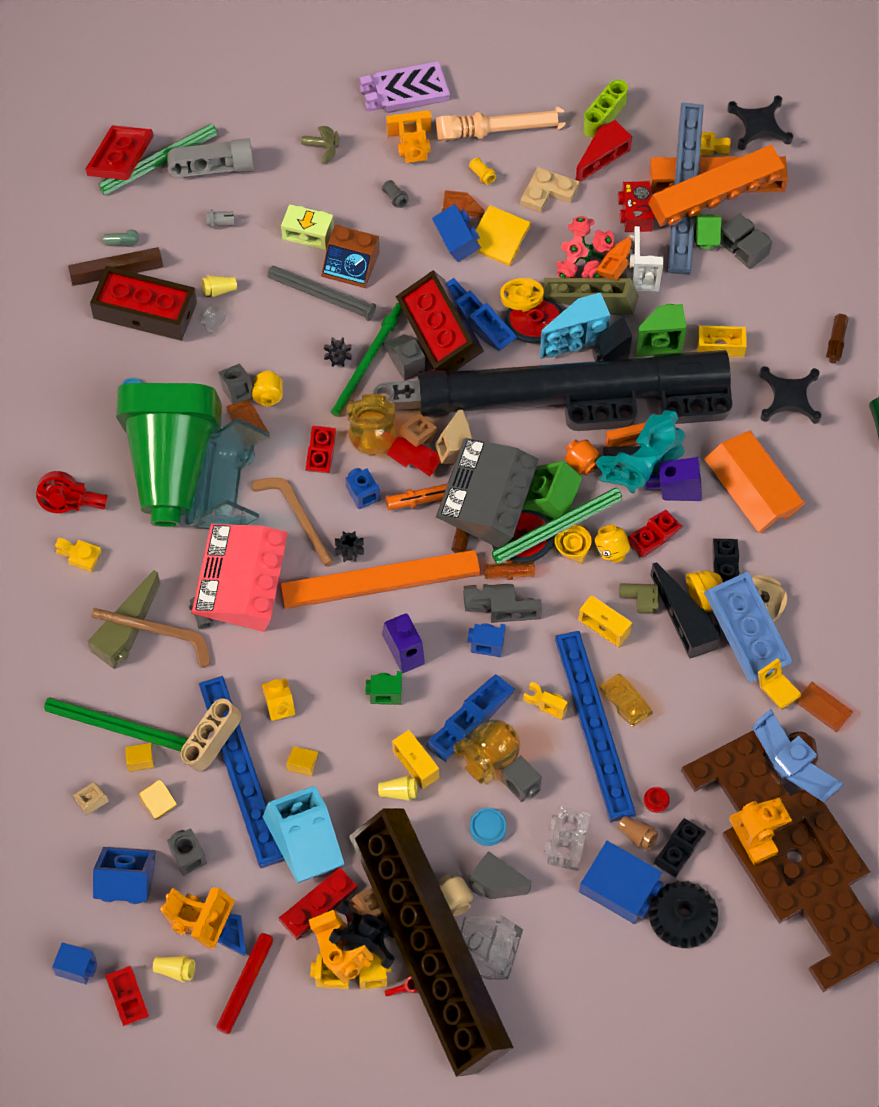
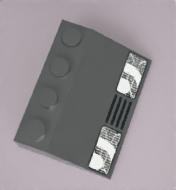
(487, 490)

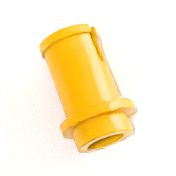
(486, 174)

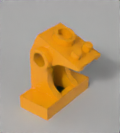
(412, 137)
(756, 825)
(200, 919)
(342, 963)

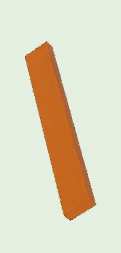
(380, 579)

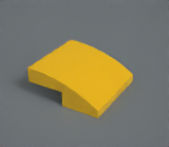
(501, 235)

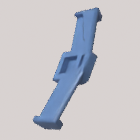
(794, 759)

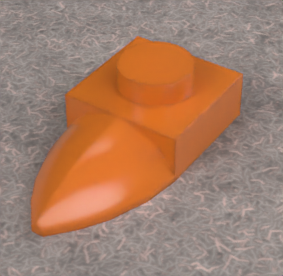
(615, 260)

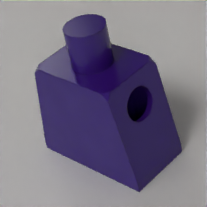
(678, 480)
(401, 637)

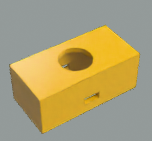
(733, 337)
(597, 614)
(415, 759)

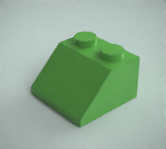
(662, 332)
(552, 489)

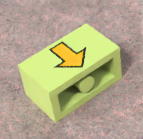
(307, 226)

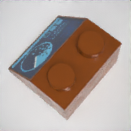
(350, 256)

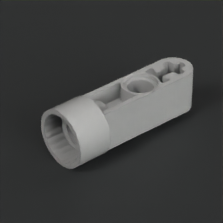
(216, 158)

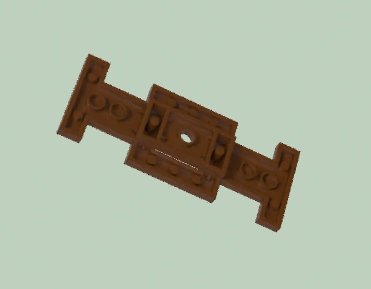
(808, 887)

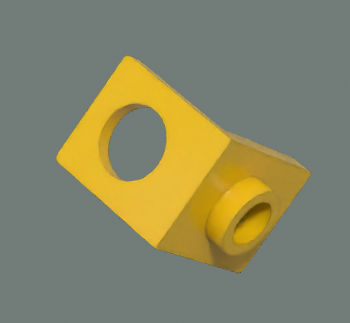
(777, 686)

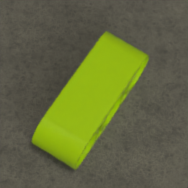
(605, 107)

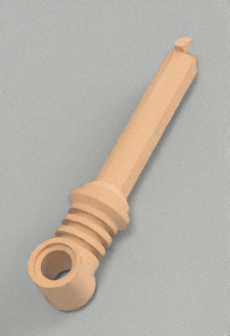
(479, 124)

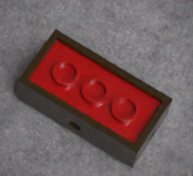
(143, 303)
(439, 323)

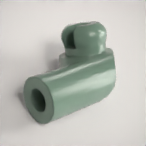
(128, 239)

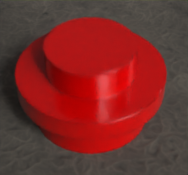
(656, 799)

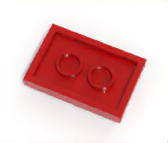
(119, 152)

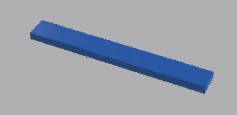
(595, 726)
(244, 781)

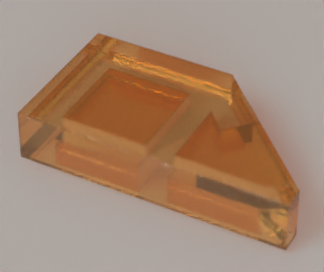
(463, 201)

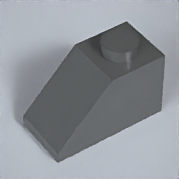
(406, 356)
(497, 879)

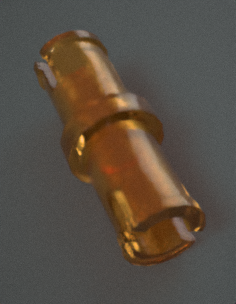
(509, 570)

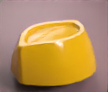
(573, 543)

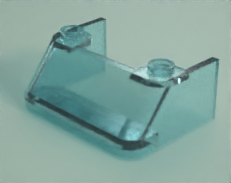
(218, 484)

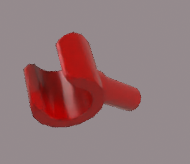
(408, 986)

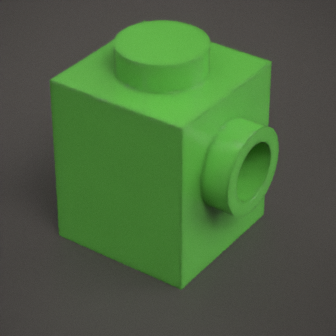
(707, 230)

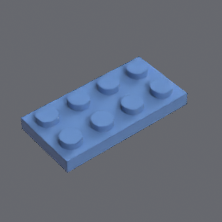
(747, 625)

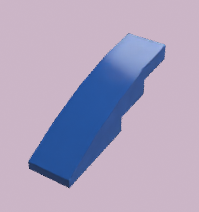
(482, 318)
(475, 710)

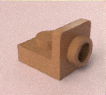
(418, 430)
(366, 903)

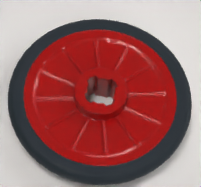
(529, 324)
(527, 522)

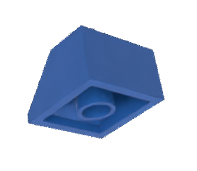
(123, 875)

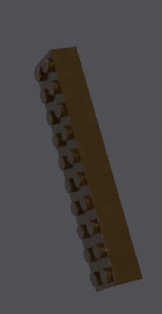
(430, 942)

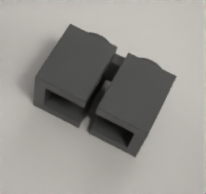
(741, 234)

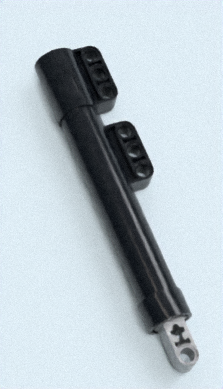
(582, 387)

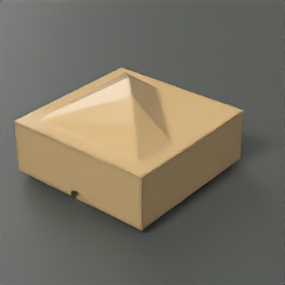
(90, 798)

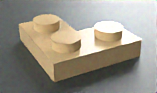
(546, 184)

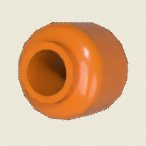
(582, 456)

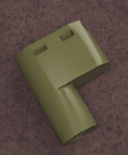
(644, 593)

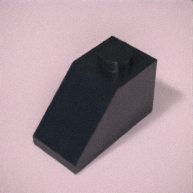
(613, 342)

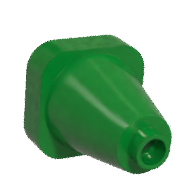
(168, 442)

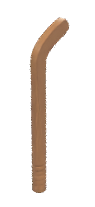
(284, 486)
(187, 635)

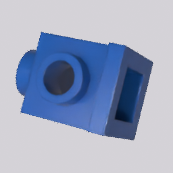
(362, 487)
(486, 639)

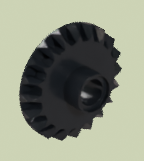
(679, 929)

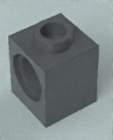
(236, 383)
(521, 779)
(189, 861)

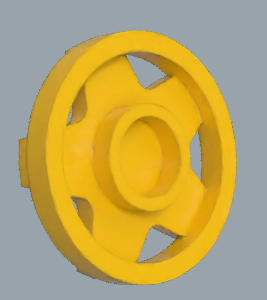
(522, 296)

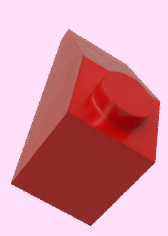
(607, 145)

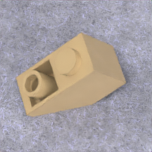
(452, 438)

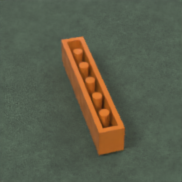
(663, 173)
(716, 185)

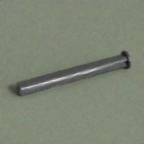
(322, 292)

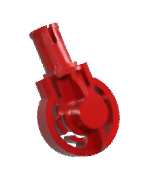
(66, 493)

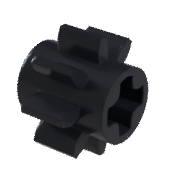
(333, 347)
(343, 548)

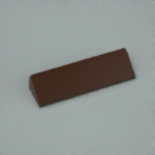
(133, 262)

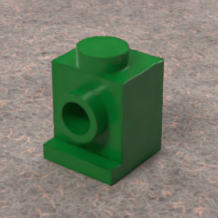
(385, 688)

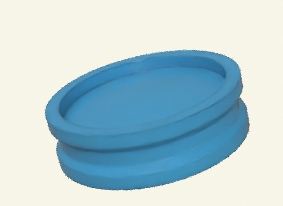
(487, 827)

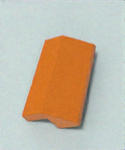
(754, 480)

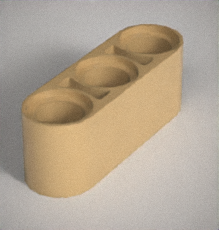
(199, 739)

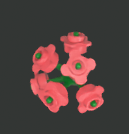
(578, 249)

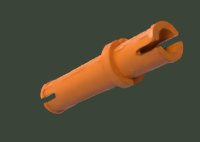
(394, 502)

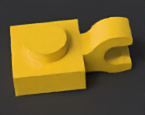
(710, 144)
(80, 555)
(549, 703)

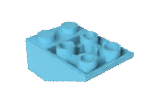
(575, 326)
(304, 834)

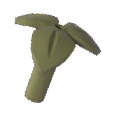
(328, 139)

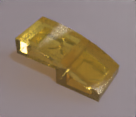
(626, 698)

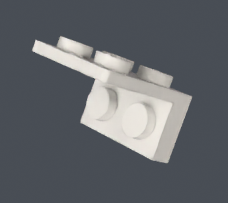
(643, 270)

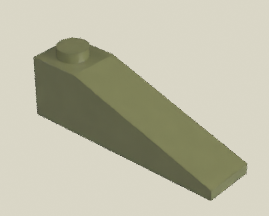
(618, 295)
(114, 640)

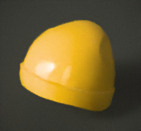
(698, 583)

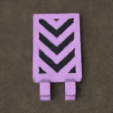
(405, 87)

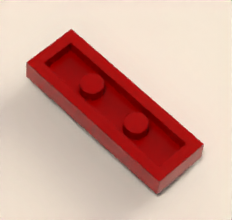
(317, 902)

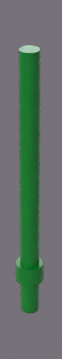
(388, 325)

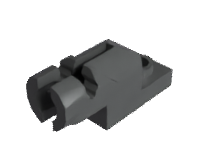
(501, 602)

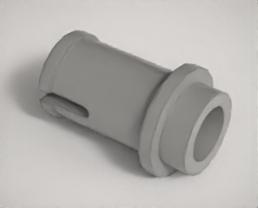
(219, 218)

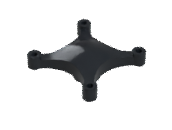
(760, 123)
(790, 395)
(365, 931)

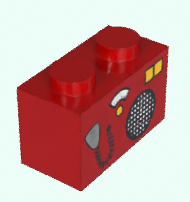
(635, 206)

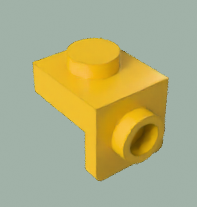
(278, 699)
(324, 976)

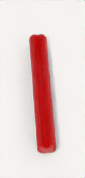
(244, 983)

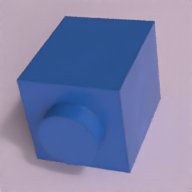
(74, 963)

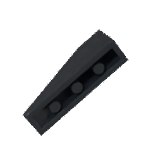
(688, 618)

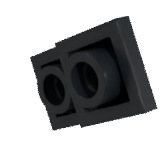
(726, 558)
(679, 847)

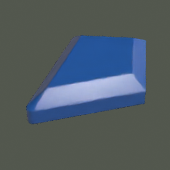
(232, 934)

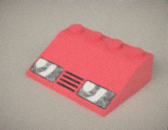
(240, 574)

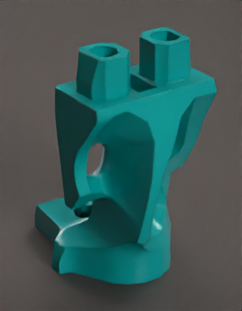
(659, 443)

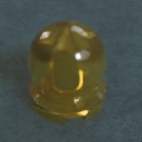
(371, 424)
(490, 748)

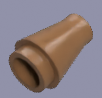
(639, 833)

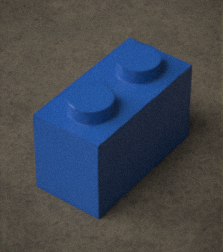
(456, 232)

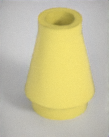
(218, 285)
(399, 788)
(176, 967)

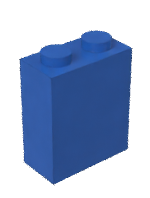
(621, 882)

